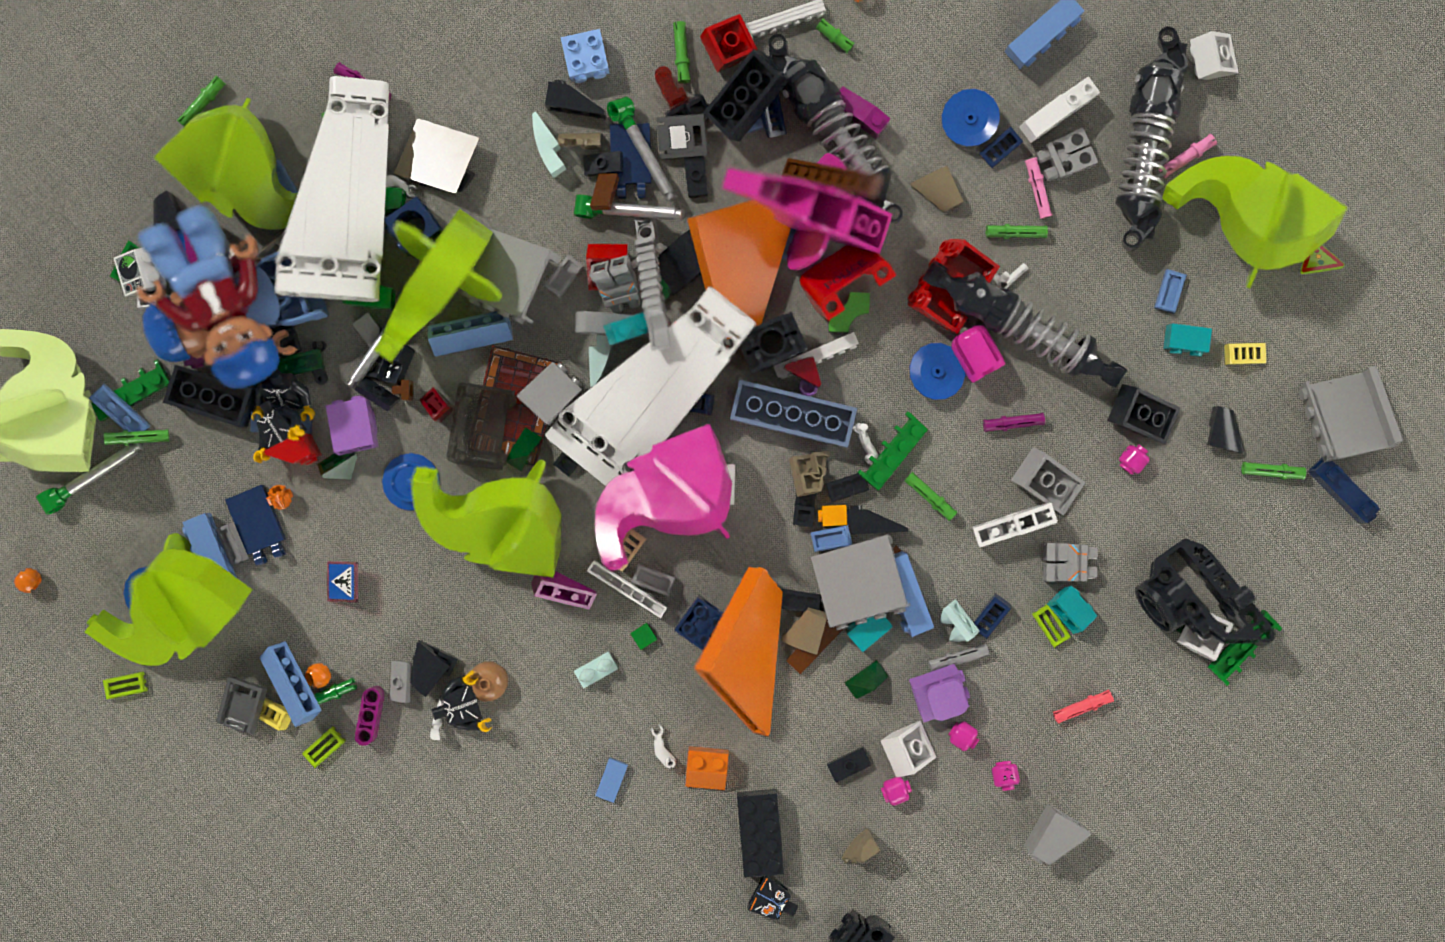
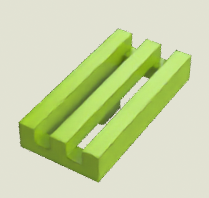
(1059, 640)
(141, 681)
(335, 736)

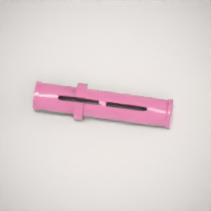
(1195, 151)
(1038, 187)

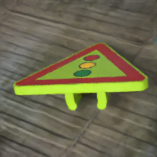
(1321, 261)

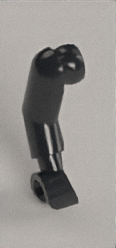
(320, 375)

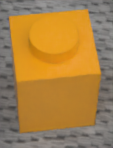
(833, 515)

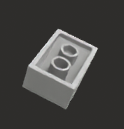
(1048, 480)

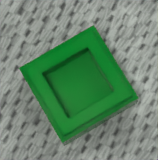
(643, 636)

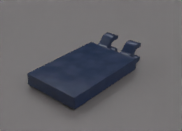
(634, 168)
(256, 523)

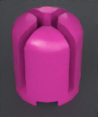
(977, 352)

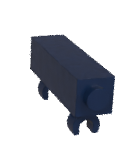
(1344, 491)

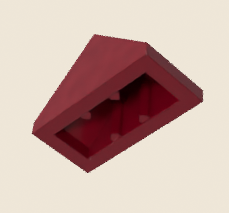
(806, 370)
(436, 405)

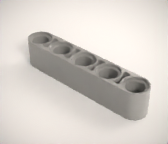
(593, 323)

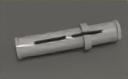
(959, 657)

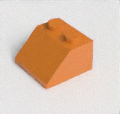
(707, 768)

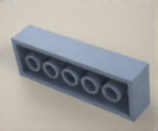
(793, 414)

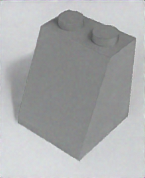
(551, 392)
(1054, 836)

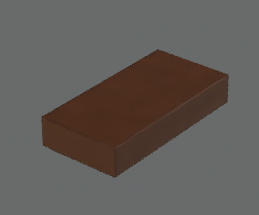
(604, 191)

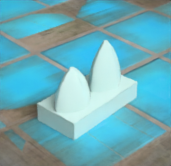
(964, 626)
(596, 669)

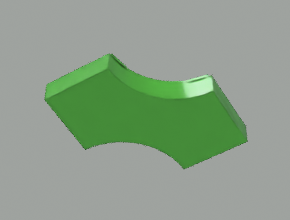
(857, 305)

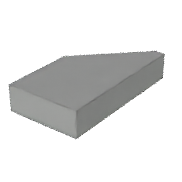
(367, 328)

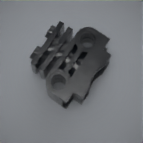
(781, 326)
(857, 929)

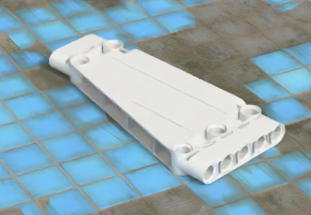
(341, 200)
(650, 391)

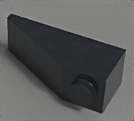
(566, 99)
(865, 521)

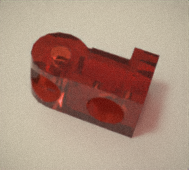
(667, 87)

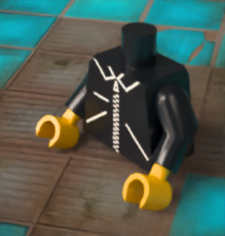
(283, 390)
(276, 427)
(460, 705)

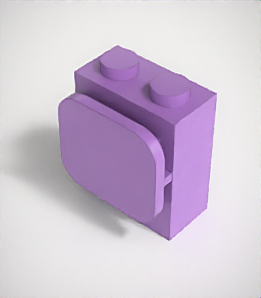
(352, 425)
(940, 693)

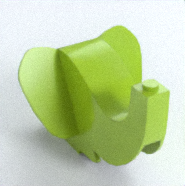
(231, 164)
(1264, 213)
(441, 272)
(498, 524)
(173, 607)

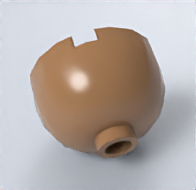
(491, 681)

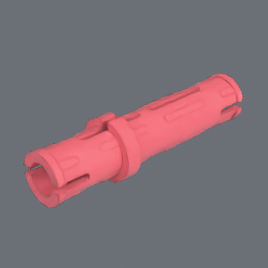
(1083, 706)

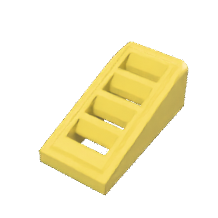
(1230, 353)
(281, 719)

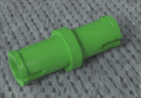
(835, 35)

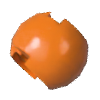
(27, 580)
(318, 675)

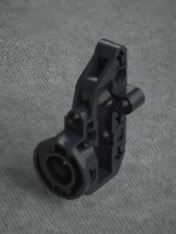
(1167, 600)

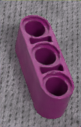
(363, 722)

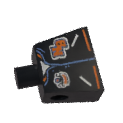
(771, 899)

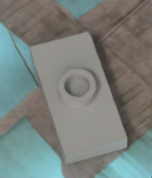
(564, 276)
(232, 543)
(653, 580)
(400, 681)

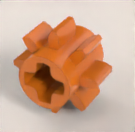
(279, 497)

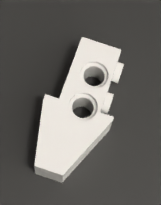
(1059, 109)
(1014, 524)

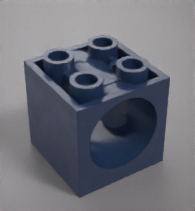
(414, 209)
(699, 622)

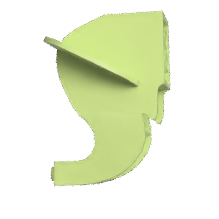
(45, 407)

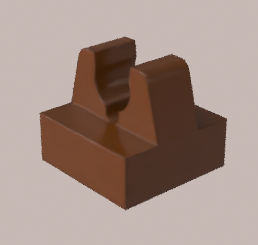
(404, 390)

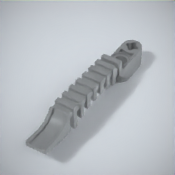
(650, 279)

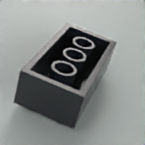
(746, 95)
(209, 397)
(760, 833)

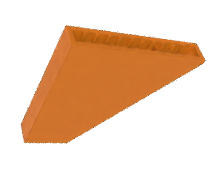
(740, 253)
(744, 649)

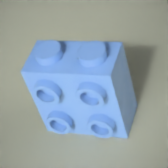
(585, 56)

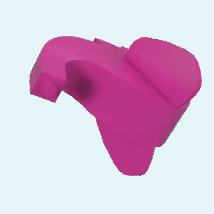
(814, 213)
(673, 488)

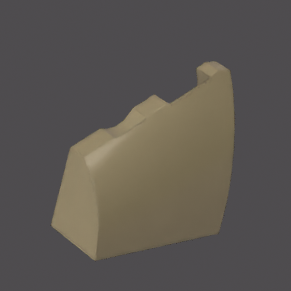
(584, 140)
(939, 189)
(809, 472)
(861, 848)

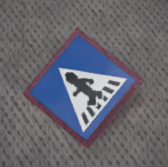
(342, 581)

